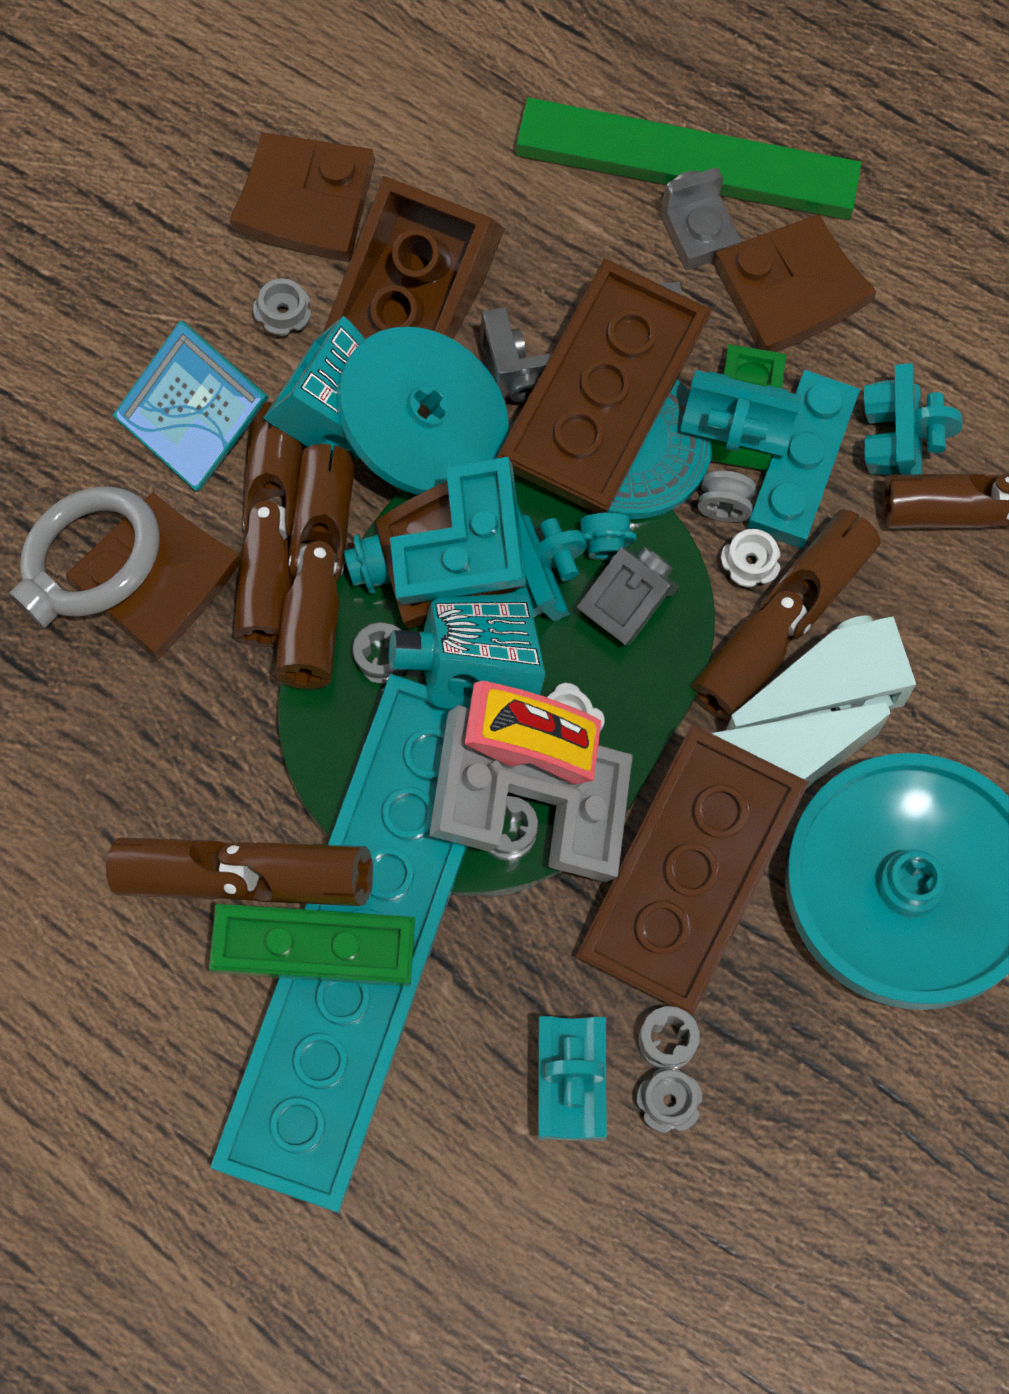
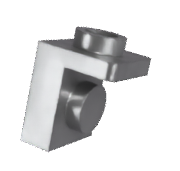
(697, 217)
(506, 356)
(628, 592)

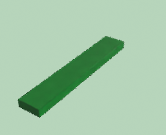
(664, 151)

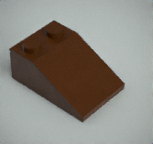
(416, 263)

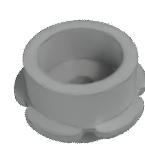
(282, 294)
(684, 1090)

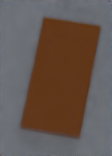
(604, 387)
(692, 869)

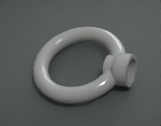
(42, 595)

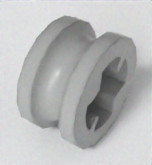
(726, 496)
(362, 649)
(517, 810)
(655, 1022)

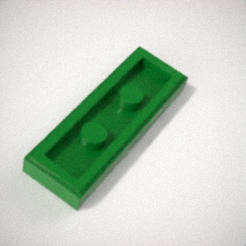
(312, 945)

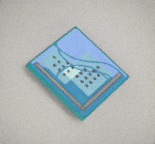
(190, 405)

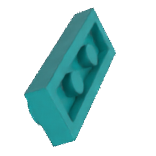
(798, 481)

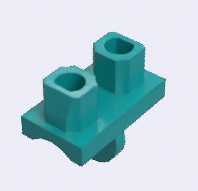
(901, 402)
(740, 413)
(540, 557)
(572, 1078)

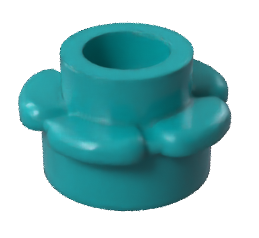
(606, 534)
(367, 563)

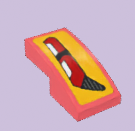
(534, 730)

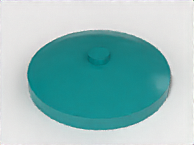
(905, 880)

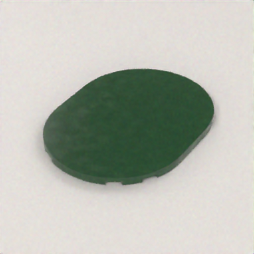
(635, 686)

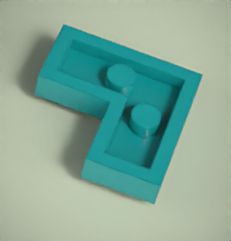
(479, 549)

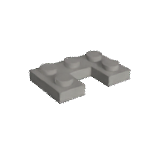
(587, 814)

